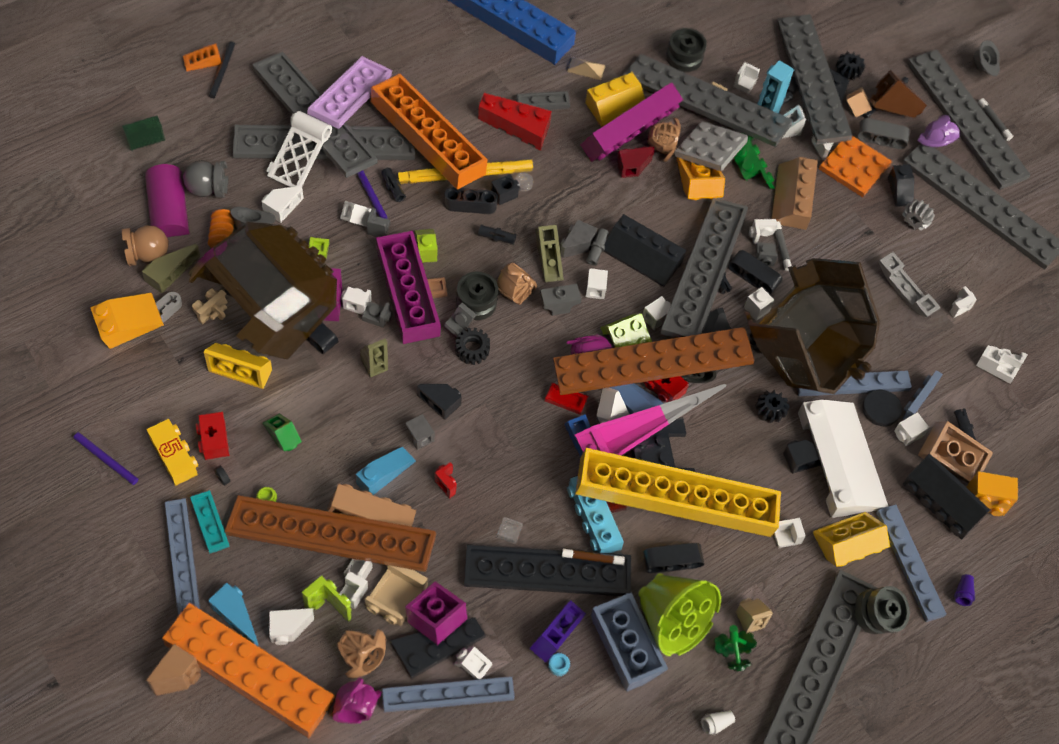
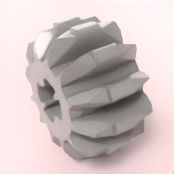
(918, 214)

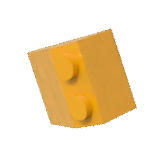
(700, 180)
(126, 318)

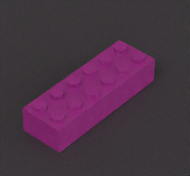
(632, 123)
(408, 287)

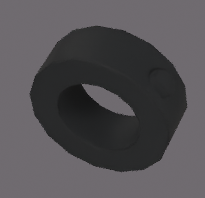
(222, 475)

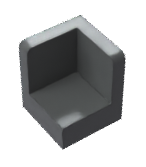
(376, 225)

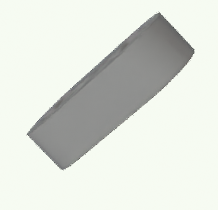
(168, 308)

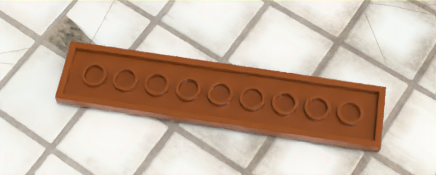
(653, 361)
(331, 533)

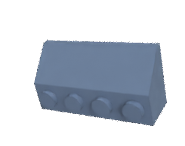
(628, 641)

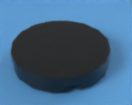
(882, 407)

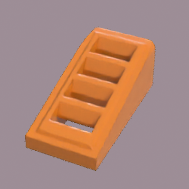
(210, 52)

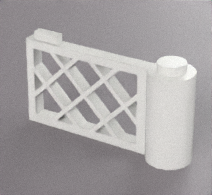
(306, 127)

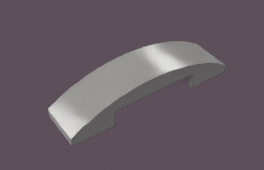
(905, 287)

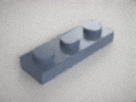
(921, 394)

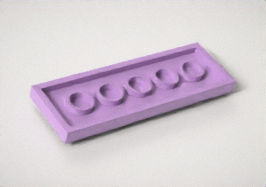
(348, 92)

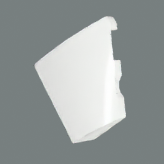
(1001, 362)

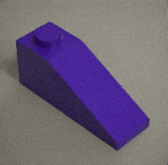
(557, 631)

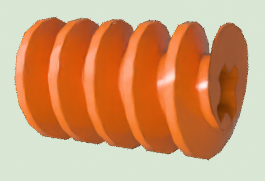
(220, 226)

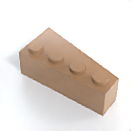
(365, 505)

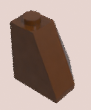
(897, 97)

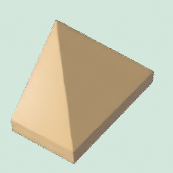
(586, 68)

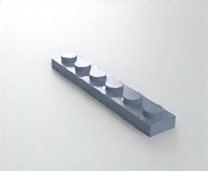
(889, 381)
(182, 554)
(911, 564)
(448, 694)

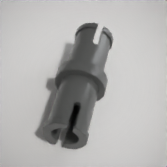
(597, 246)

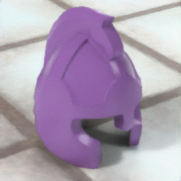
(939, 133)

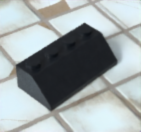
(644, 250)
(945, 496)

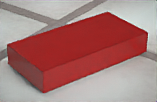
(573, 402)

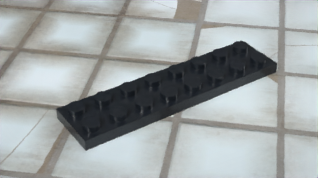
(544, 571)

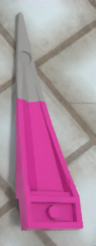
(630, 430)

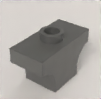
(560, 298)

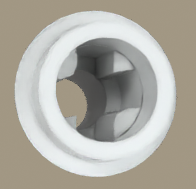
(716, 722)

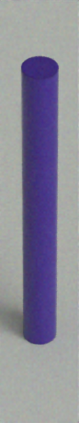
(368, 188)
(106, 458)

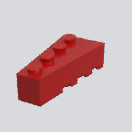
(516, 118)

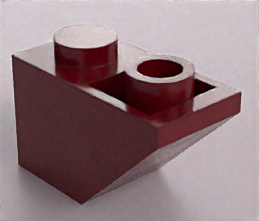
(634, 161)

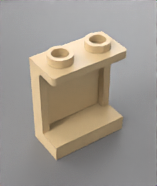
(394, 592)

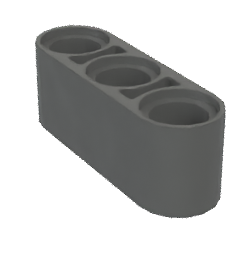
(883, 133)

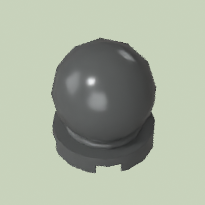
(204, 179)

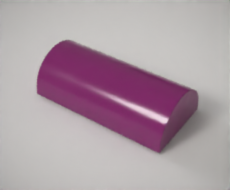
(167, 199)

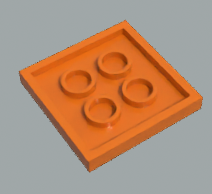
(855, 165)

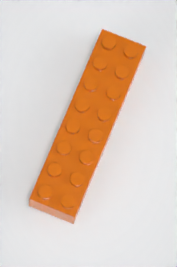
(429, 131)
(250, 670)

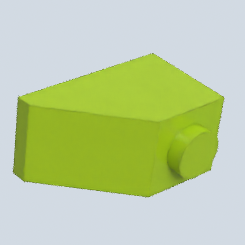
(427, 245)

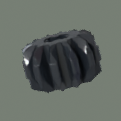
(850, 65)
(772, 406)

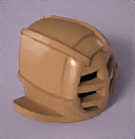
(664, 137)
(515, 283)
(357, 647)

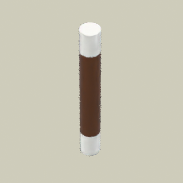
(593, 556)

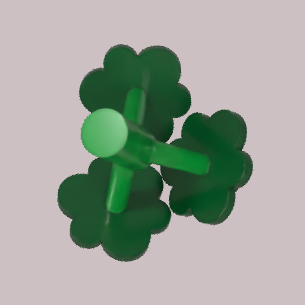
(735, 644)

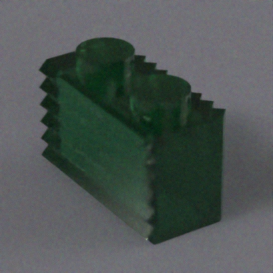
(143, 133)

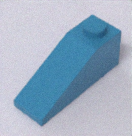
(383, 470)
(231, 608)

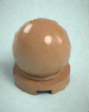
(144, 244)

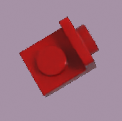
(444, 481)

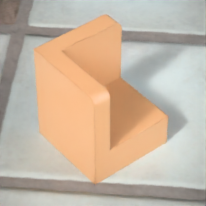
(859, 102)

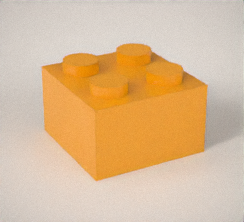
(995, 491)

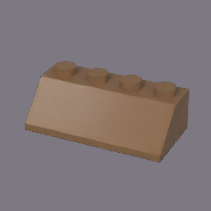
(794, 192)

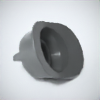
(987, 58)
(245, 215)

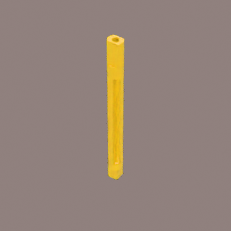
(496, 168)

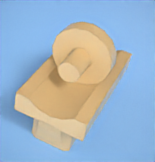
(213, 308)

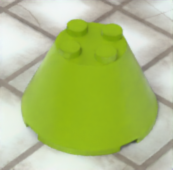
(679, 611)

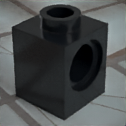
(505, 188)

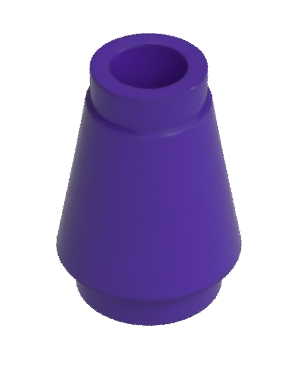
(965, 591)

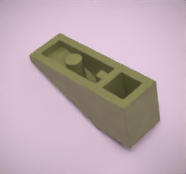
(549, 253)
(168, 268)
(375, 357)

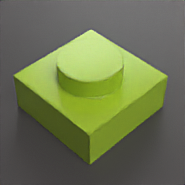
(321, 244)

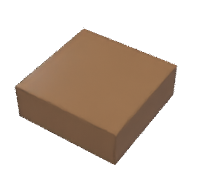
(438, 287)

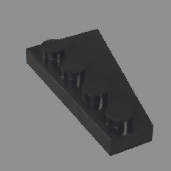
(421, 653)

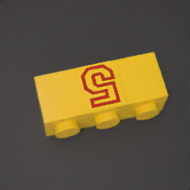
(173, 451)

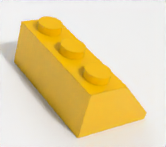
(614, 98)
(238, 365)
(852, 539)

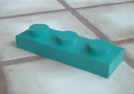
(209, 521)

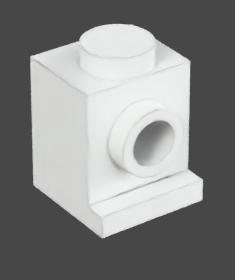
(355, 299)

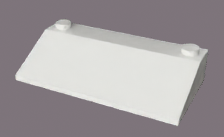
(843, 457)

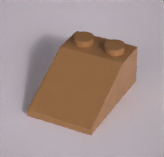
(956, 451)

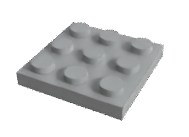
(711, 146)

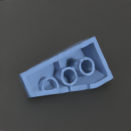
(636, 398)

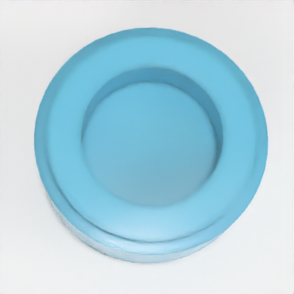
(559, 664)

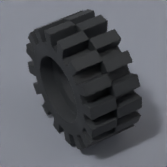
(472, 336)

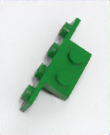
(751, 164)

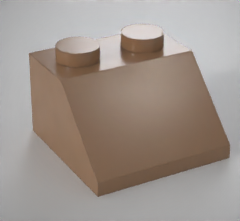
(174, 672)

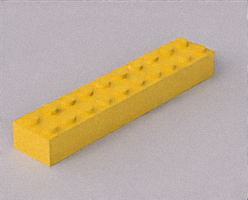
(678, 492)

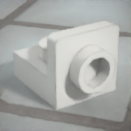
(762, 227)
(964, 302)
(473, 662)

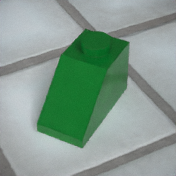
(282, 432)

